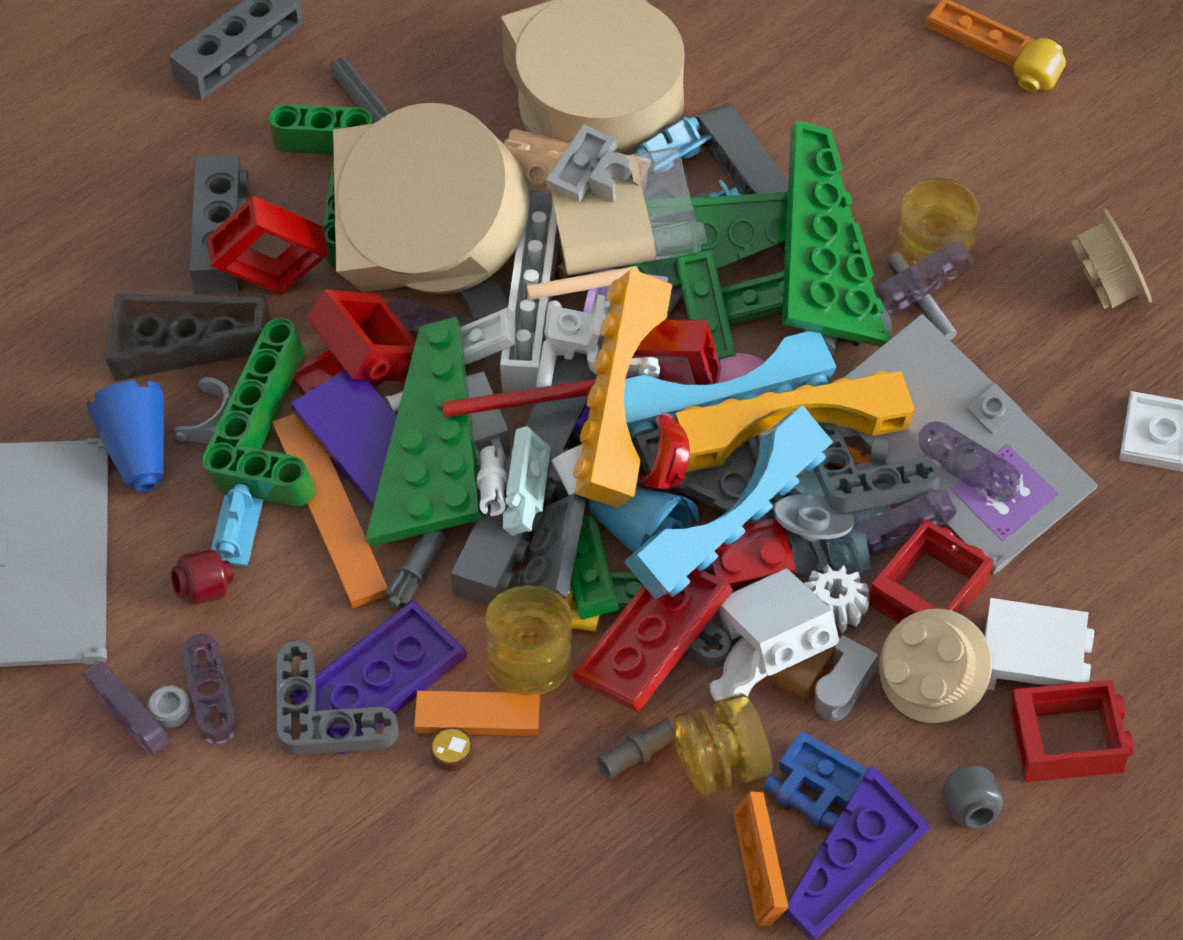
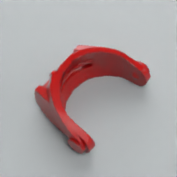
(671, 441)

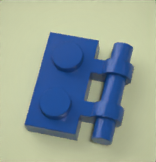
(821, 770)

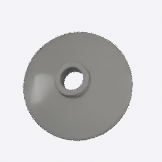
(812, 517)

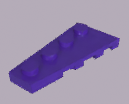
(859, 848)

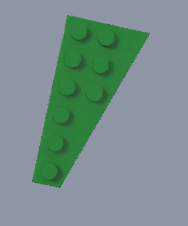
(733, 229)
(825, 252)
(430, 458)

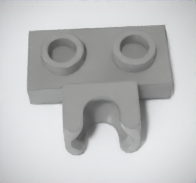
(589, 165)

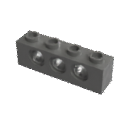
(233, 43)
(216, 196)

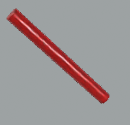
(517, 398)

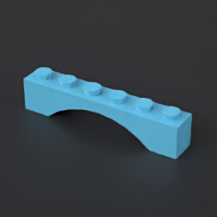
(795, 363)
(783, 453)

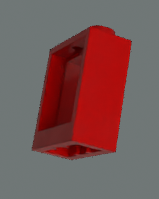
(231, 242)
(341, 323)
(683, 339)
(939, 542)
(1069, 698)

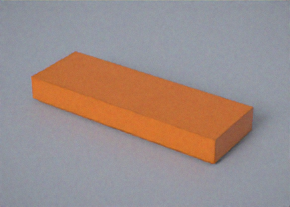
(977, 32)
(477, 713)
(760, 859)

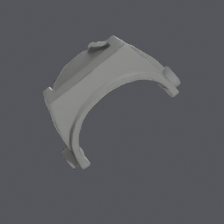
(203, 432)

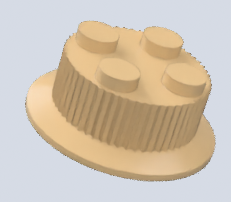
(1110, 264)
(935, 666)

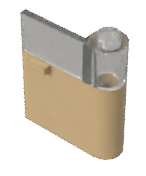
(644, 224)

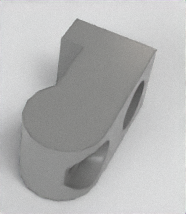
(841, 689)

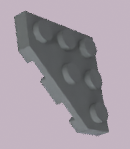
(715, 485)

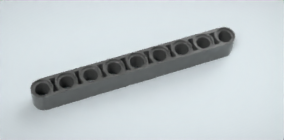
(746, 161)

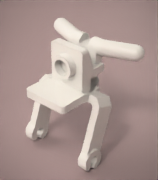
(579, 332)

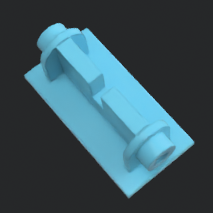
(681, 134)
(237, 525)

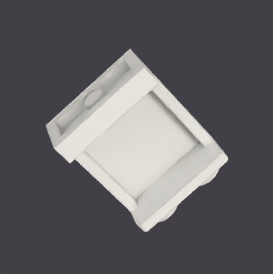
(780, 620)
(1037, 643)

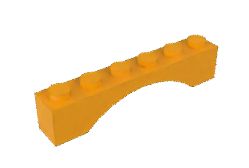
(866, 404)
(608, 459)

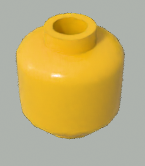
(1039, 65)

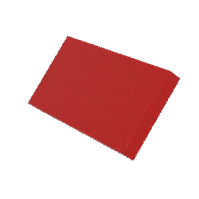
(650, 640)

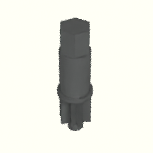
(411, 573)

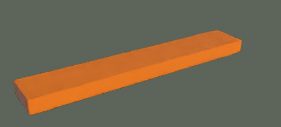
(334, 516)

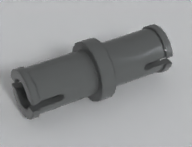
(636, 749)

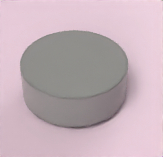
(169, 706)

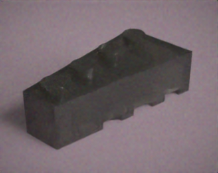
(180, 331)

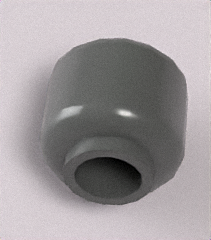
(972, 796)

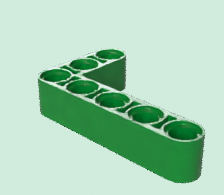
(311, 131)
(236, 444)

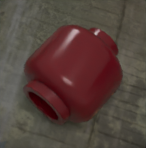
(201, 577)

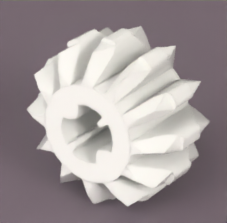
(842, 594)

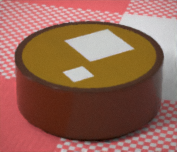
(451, 749)

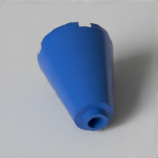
(132, 431)

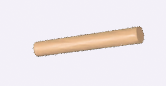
(575, 284)

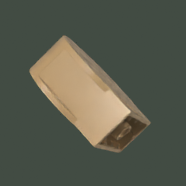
(596, 66)
(425, 201)

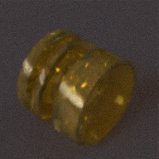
(936, 215)
(528, 640)
(730, 742)

